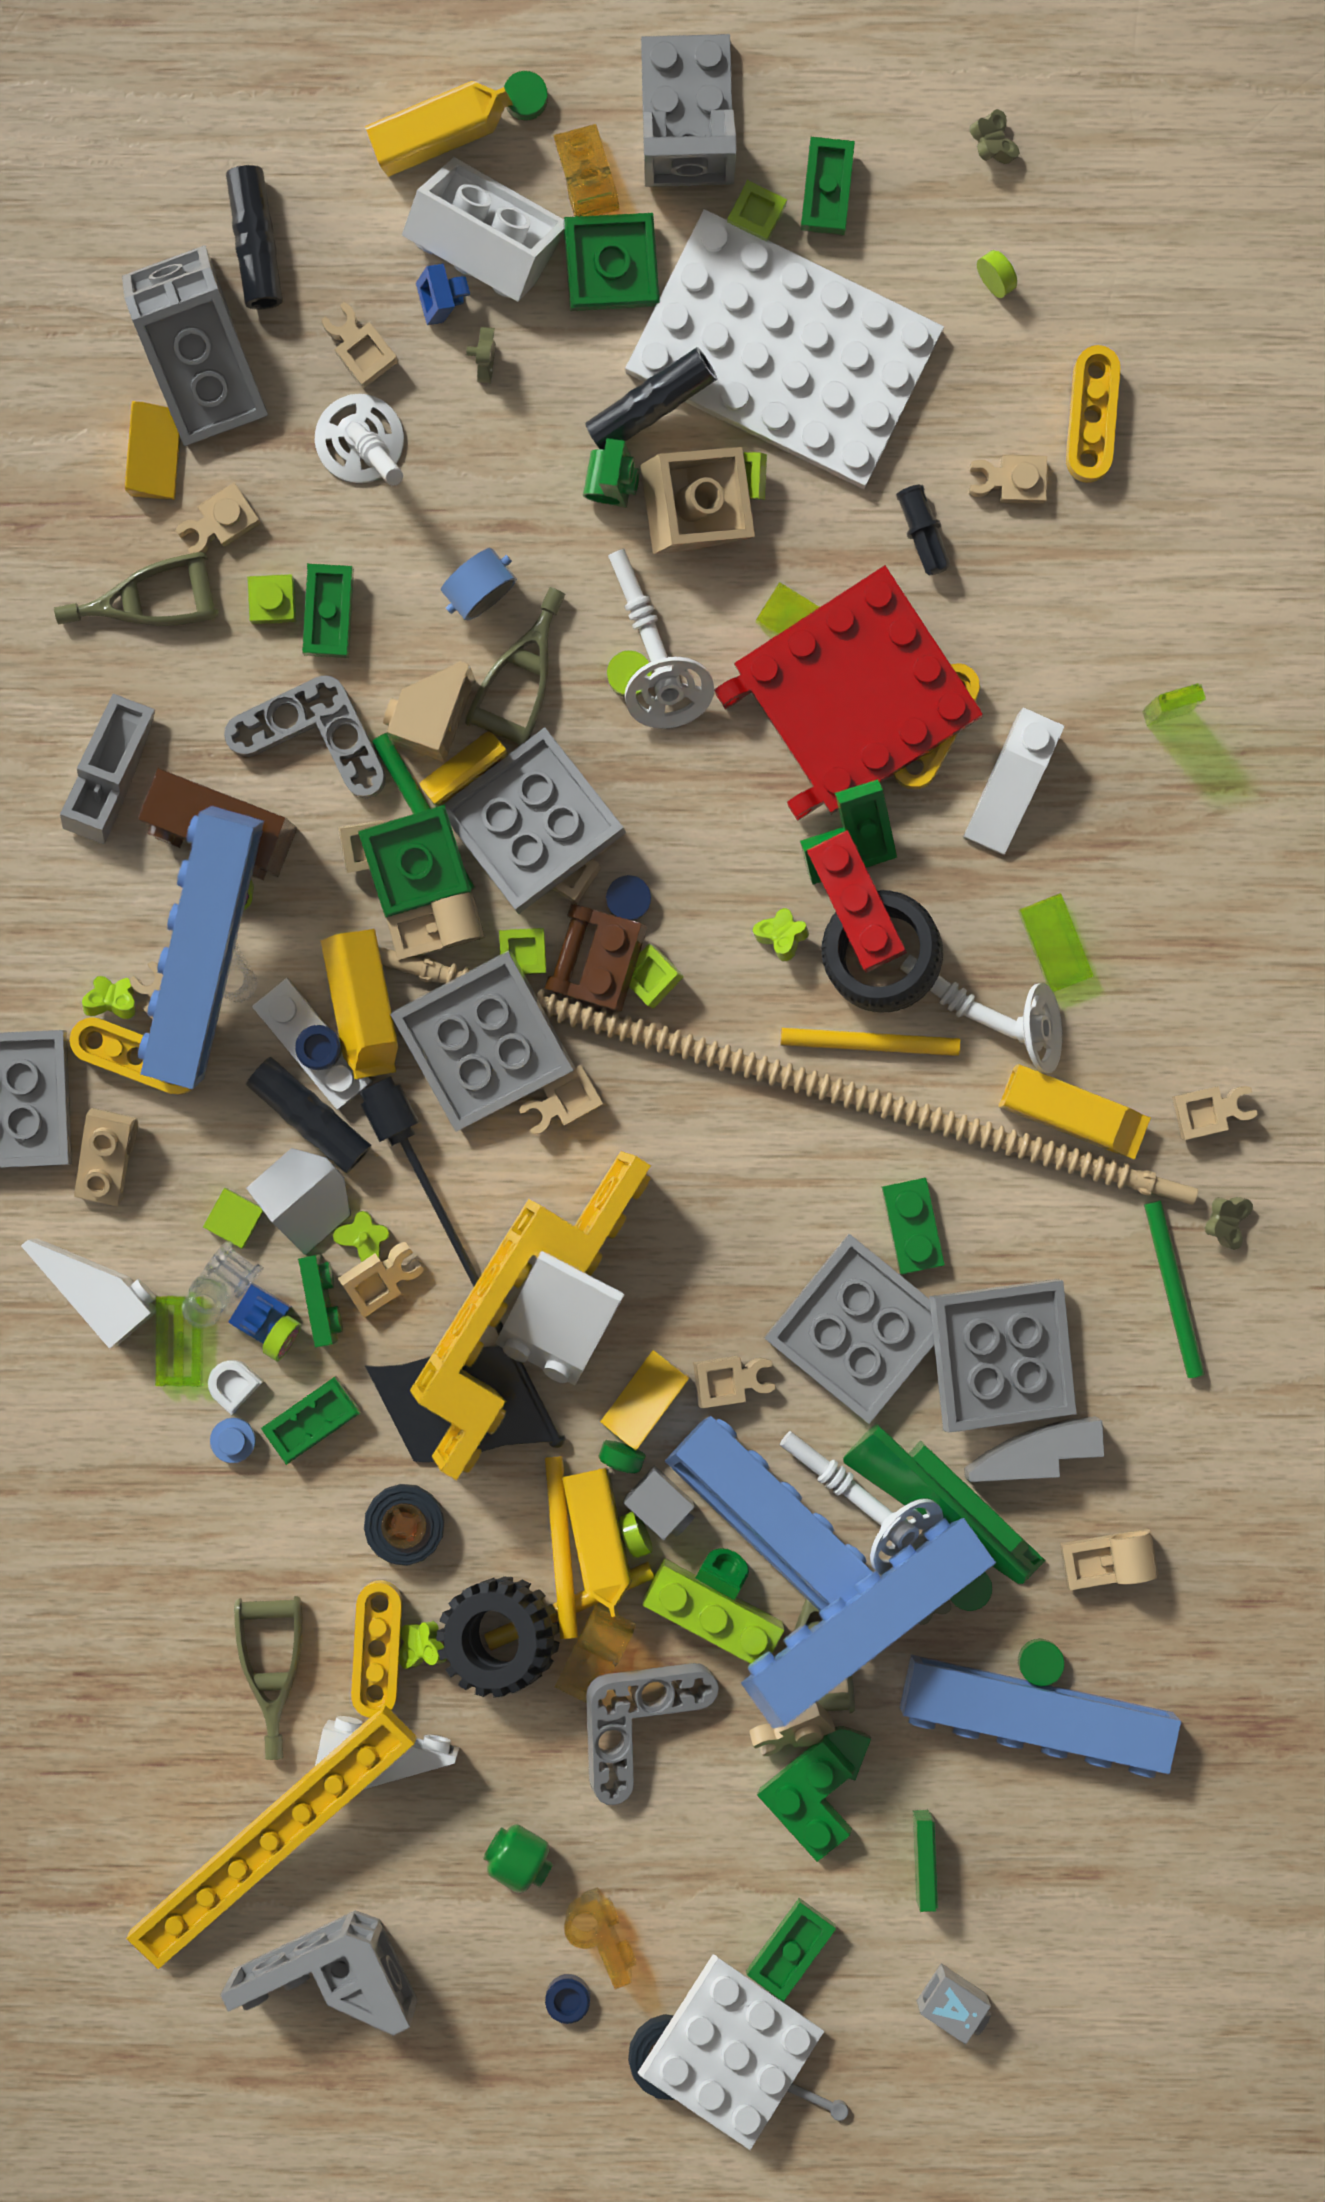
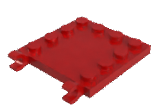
(854, 690)

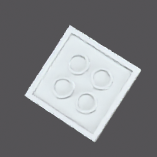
(731, 2052)

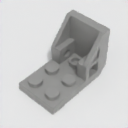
(688, 110)
(193, 345)
(350, 1964)

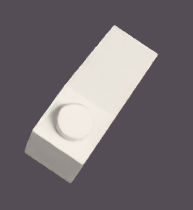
(1013, 780)
(102, 1296)

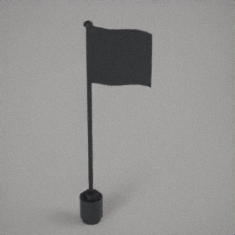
(419, 1427)

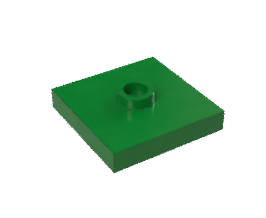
(611, 261)
(414, 860)

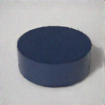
(628, 897)
(318, 1047)
(567, 1999)

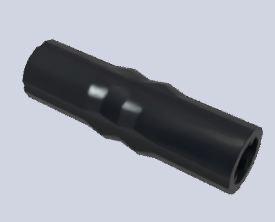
(254, 237)
(652, 399)
(308, 1114)

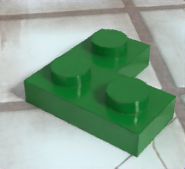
(868, 823)
(799, 1797)

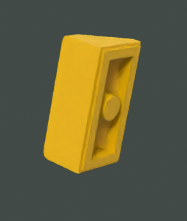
(152, 452)
(463, 768)
(644, 1399)

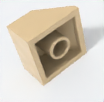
(697, 499)
(430, 711)

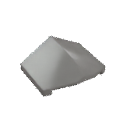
(302, 1197)

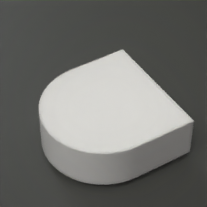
(233, 1384)

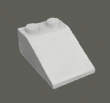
(558, 1319)

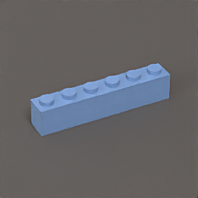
(200, 946)
(768, 1513)
(867, 1622)
(1039, 1715)

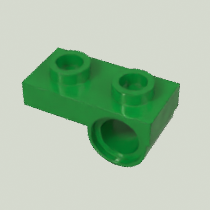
(611, 475)

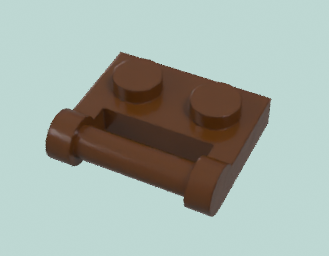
(609, 960)

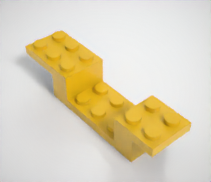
(443, 1383)

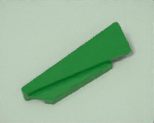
(926, 1476)

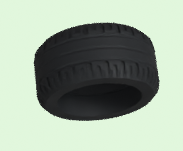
(910, 988)

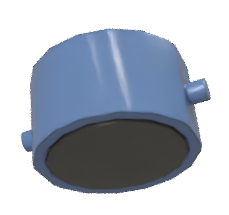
(478, 584)

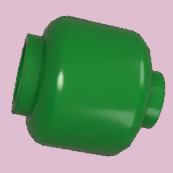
(518, 1858)

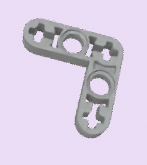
(327, 721)
(621, 1712)

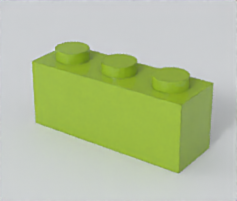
(710, 1614)

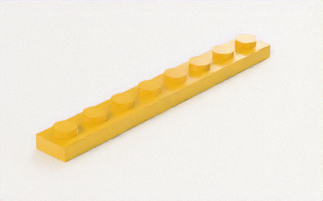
(272, 1836)

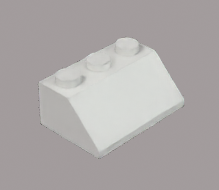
(483, 228)

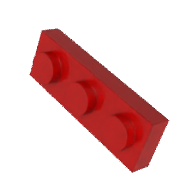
(856, 901)

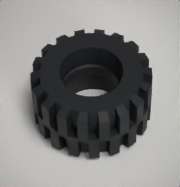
(464, 1644)

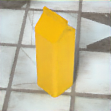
(436, 126)
(361, 1002)
(1074, 1111)
(598, 1536)

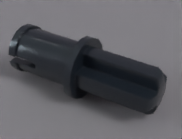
(923, 529)

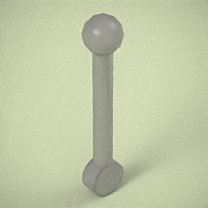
(838, 2108)

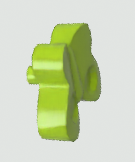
(781, 932)
(110, 997)
(362, 1235)
(420, 1645)

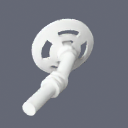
(377, 450)
(666, 669)
(1033, 1028)
(893, 1525)

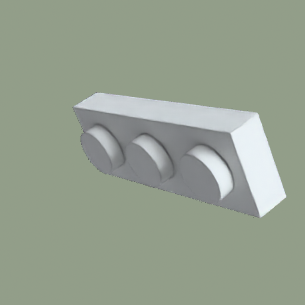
(287, 1016)

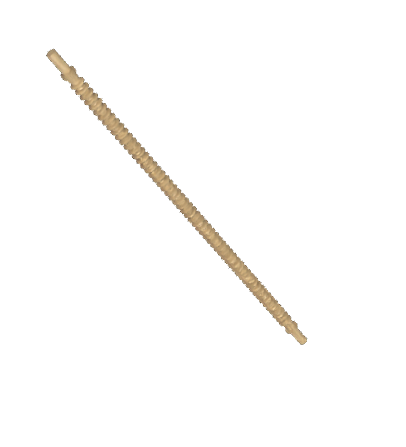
(1143, 1181)

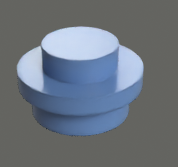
(232, 1440)

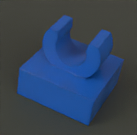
(440, 294)
(258, 1313)

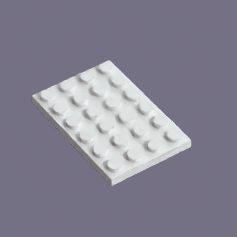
(792, 348)

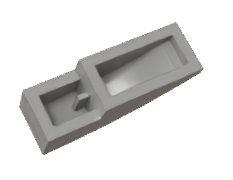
(107, 769)
(1038, 1451)

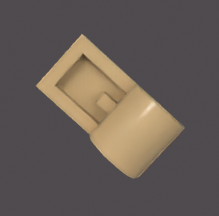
(436, 926)
(105, 1156)
(1110, 1559)

